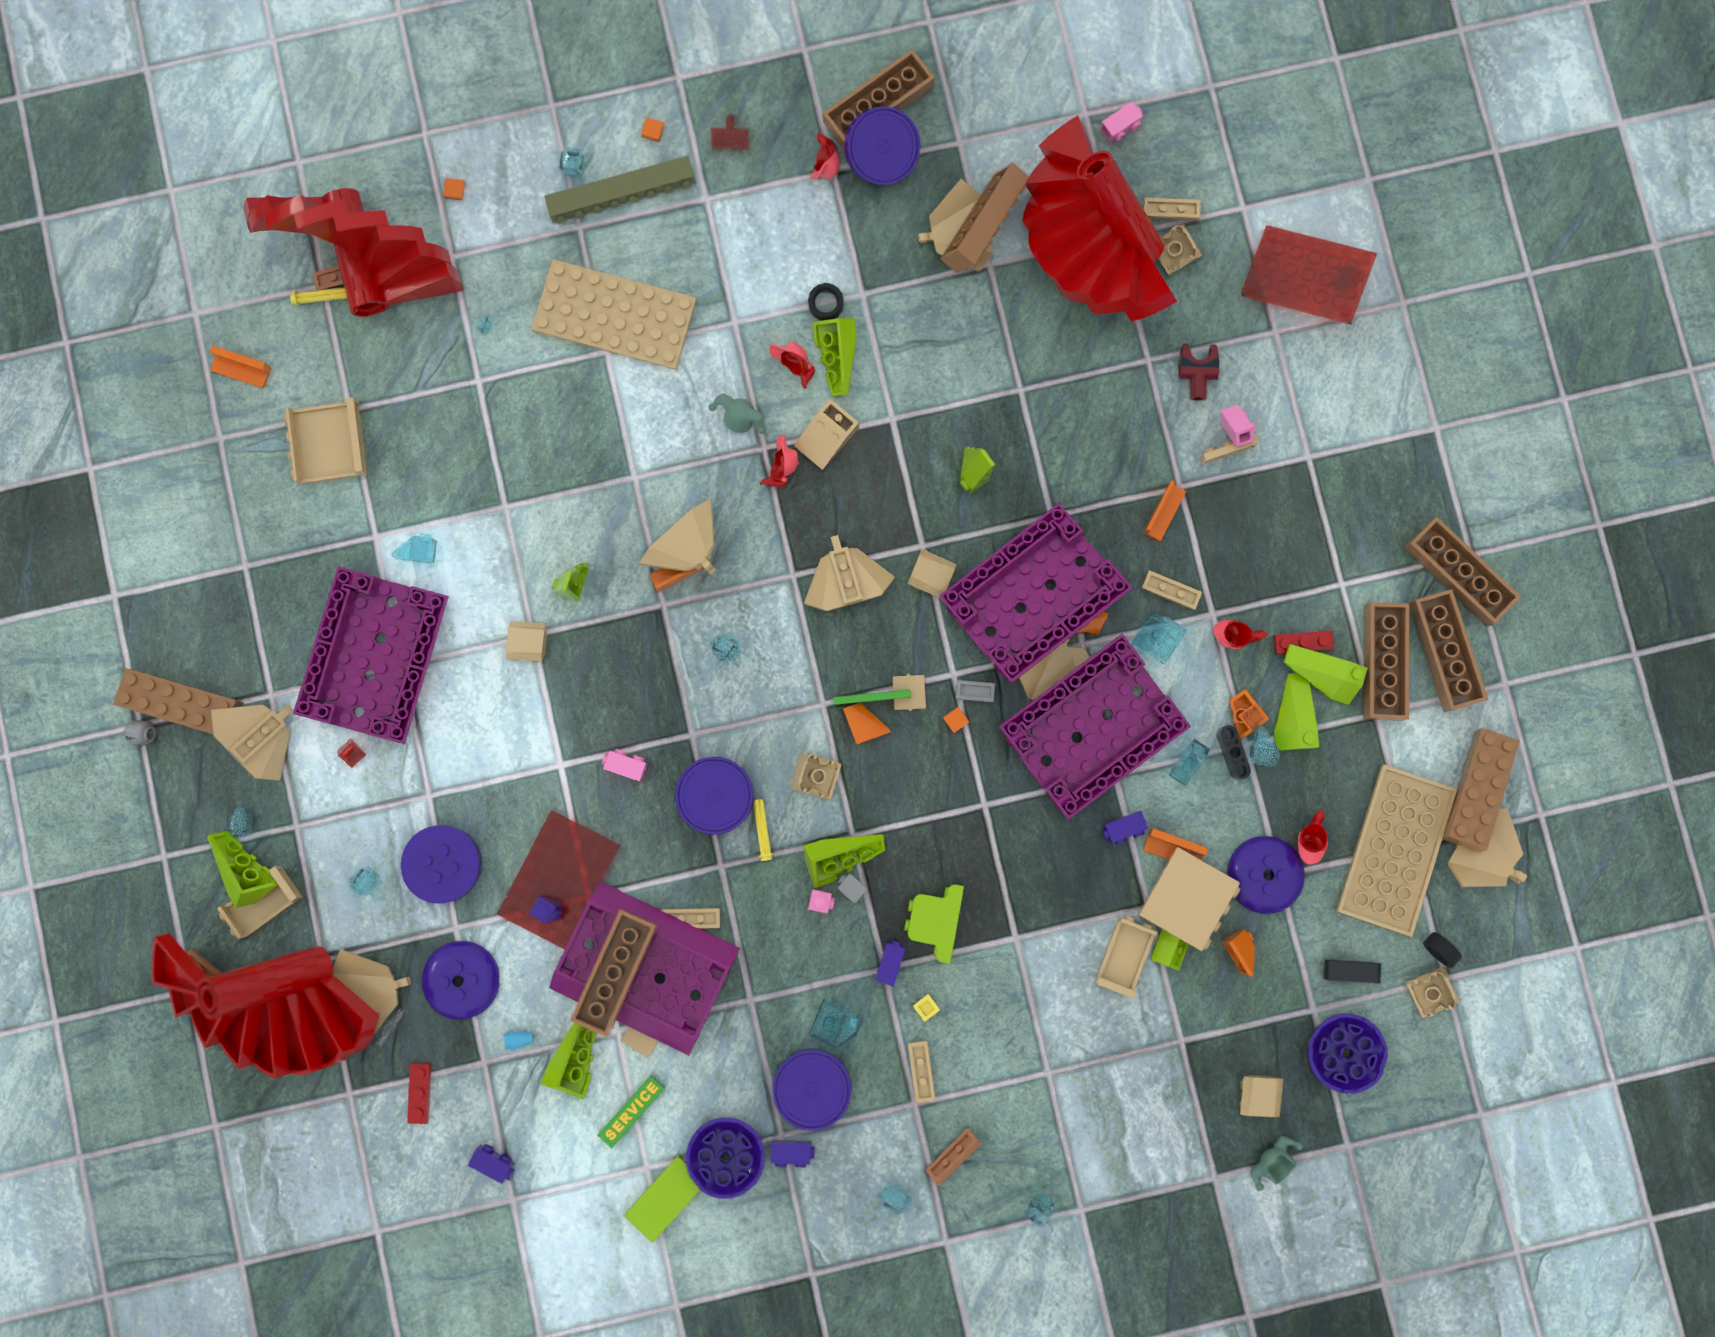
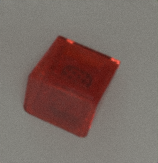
(350, 753)

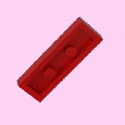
(1309, 640)
(419, 1093)

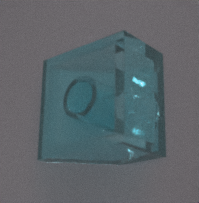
(1159, 637)

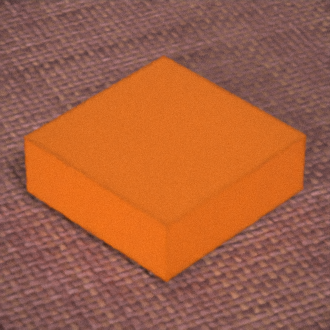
(652, 129)
(454, 189)
(956, 720)

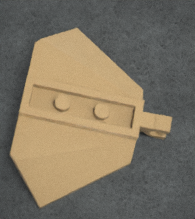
(949, 217)
(686, 543)
(846, 579)
(1052, 669)
(254, 738)
(1495, 864)
(370, 982)

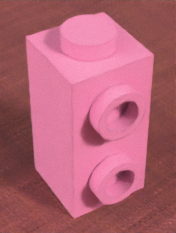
(1121, 122)
(1237, 425)
(621, 764)
(821, 901)

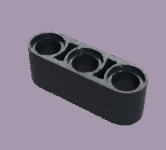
(1241, 759)
(1352, 971)

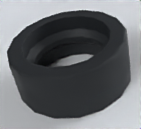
(825, 287)
(1442, 950)

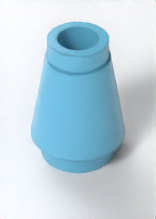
(516, 1039)

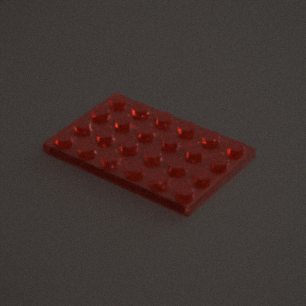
(566, 867)

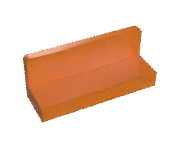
(239, 367)
(1164, 512)
(665, 577)
(1163, 845)

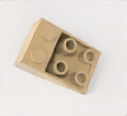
(826, 434)

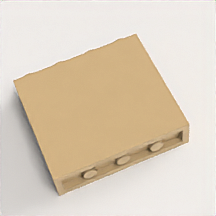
(325, 442)
(1189, 899)

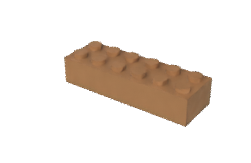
(892, 87)
(985, 218)
(1462, 571)
(1448, 650)
(1387, 661)
(170, 700)
(1481, 790)
(614, 972)

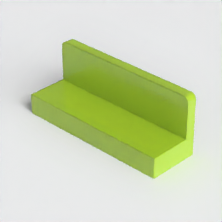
(1169, 950)

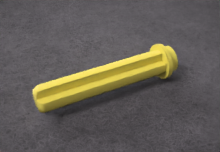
(317, 295)
(762, 830)

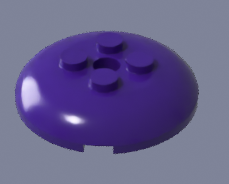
(1286, 870)
(479, 976)
(1366, 1056)
(720, 1177)

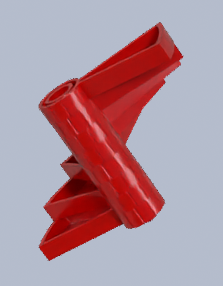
(1093, 229)
(376, 259)
(269, 1014)

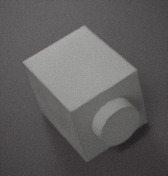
(851, 887)

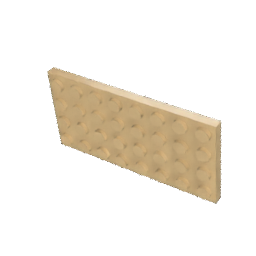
(614, 314)
(1396, 850)

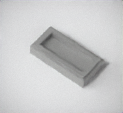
(975, 691)

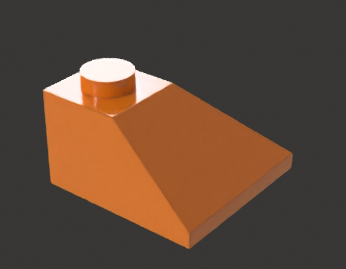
(1241, 950)

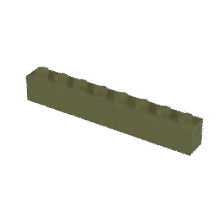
(620, 189)

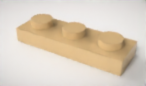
(1172, 208)
(1226, 450)
(1171, 590)
(697, 917)
(921, 1071)

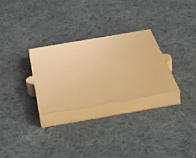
(917, 687)
(639, 1042)

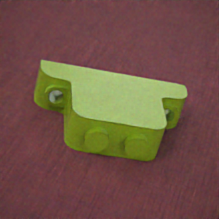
(935, 920)

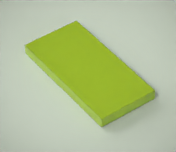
(663, 1200)

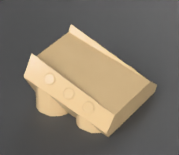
(1178, 249)
(931, 573)
(526, 641)
(815, 775)
(1433, 992)
(1261, 1096)

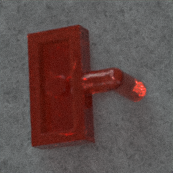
(730, 136)

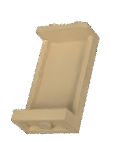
(250, 918)
(1125, 956)

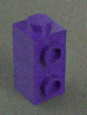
(1129, 825)
(546, 910)
(890, 963)
(791, 1152)
(492, 1164)

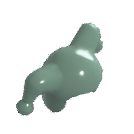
(739, 414)
(1275, 1162)

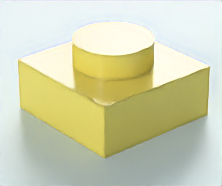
(926, 1007)

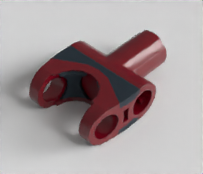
(1198, 371)

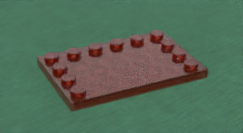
(1309, 274)

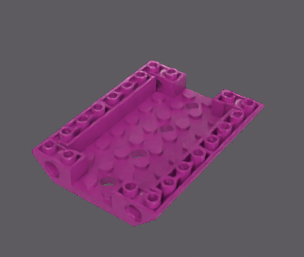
(1019, 576)
(349, 648)
(1106, 747)
(678, 949)

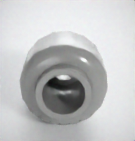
(140, 732)

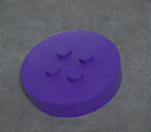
(882, 145)
(714, 795)
(441, 864)
(812, 1089)

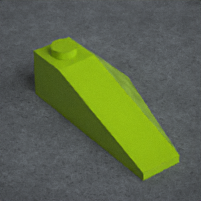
(837, 346)
(975, 469)
(571, 582)
(1335, 677)
(1296, 719)
(833, 857)
(241, 873)
(570, 1064)

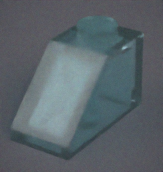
(417, 548)
(1263, 748)
(1189, 762)

